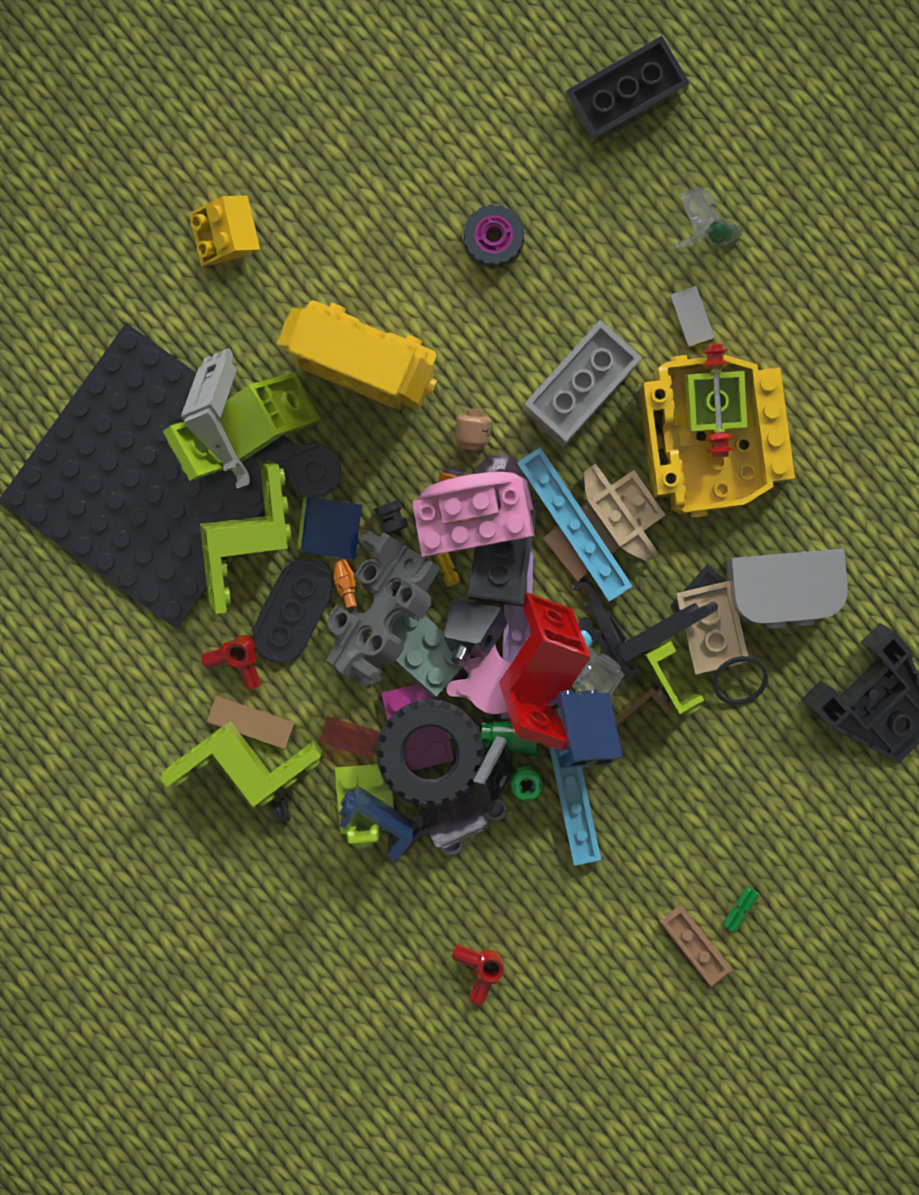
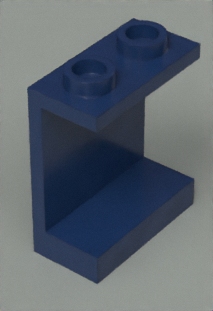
(588, 729)
(382, 814)

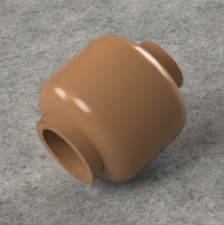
(473, 429)

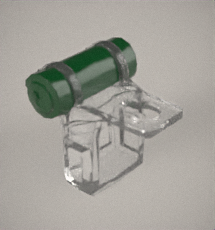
(706, 221)

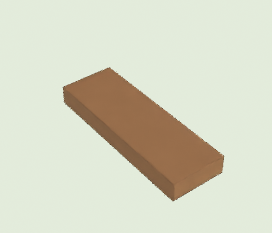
(251, 722)
(695, 945)

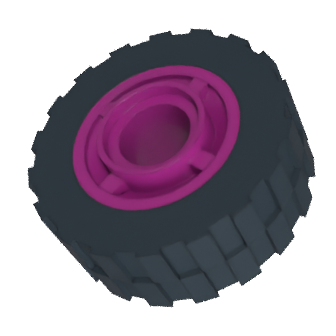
(489, 220)

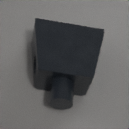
(472, 630)

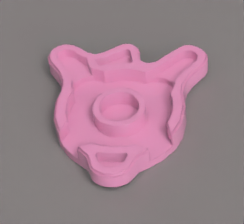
(483, 683)

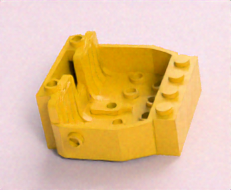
(358, 356)
(697, 478)

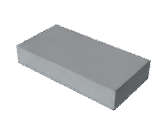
(691, 316)

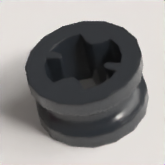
(280, 810)

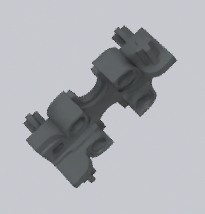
(392, 566)

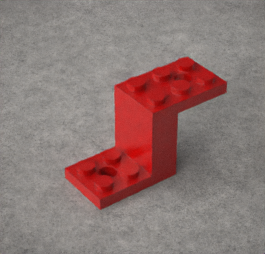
(542, 669)

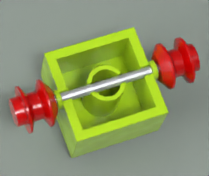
(716, 400)

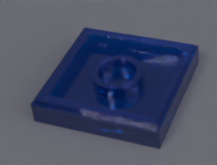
(331, 528)

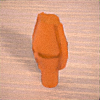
(345, 583)

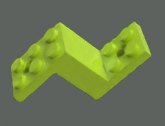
(250, 423)
(245, 535)
(242, 764)

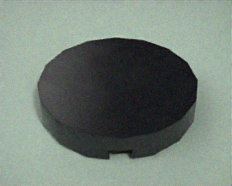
(314, 470)

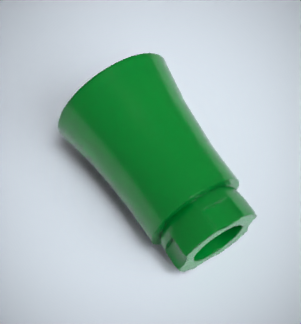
(505, 730)
(525, 772)

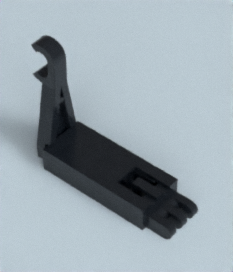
(648, 638)

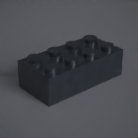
(626, 90)

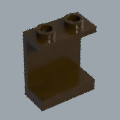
(655, 695)

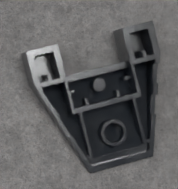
(881, 703)

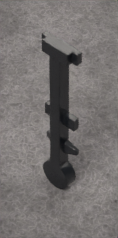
(586, 624)

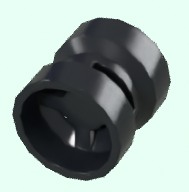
(387, 512)

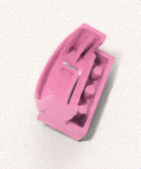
(470, 498)

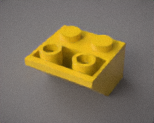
(224, 230)

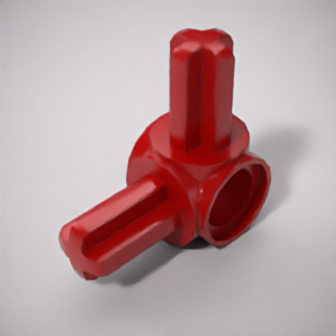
(229, 655)
(485, 977)

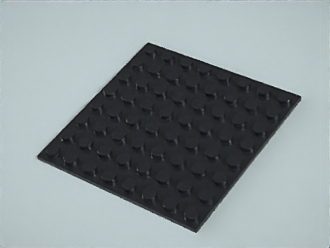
(115, 488)

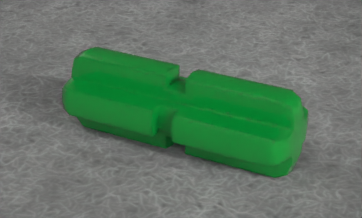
(744, 905)

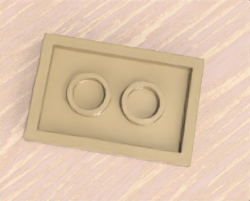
(716, 636)

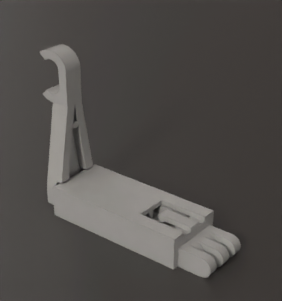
(206, 406)

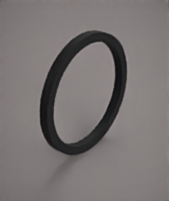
(746, 700)

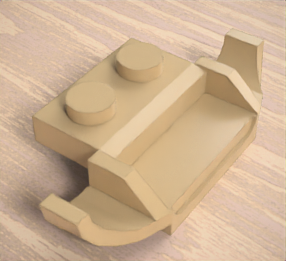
(624, 509)

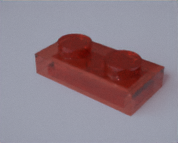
(349, 736)

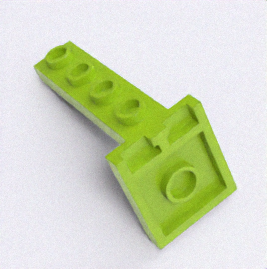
(361, 829)

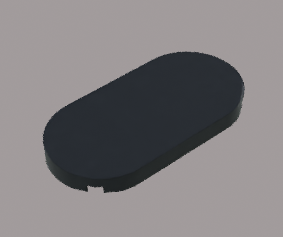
(293, 610)

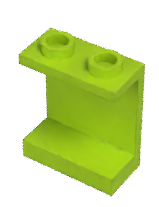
(651, 658)

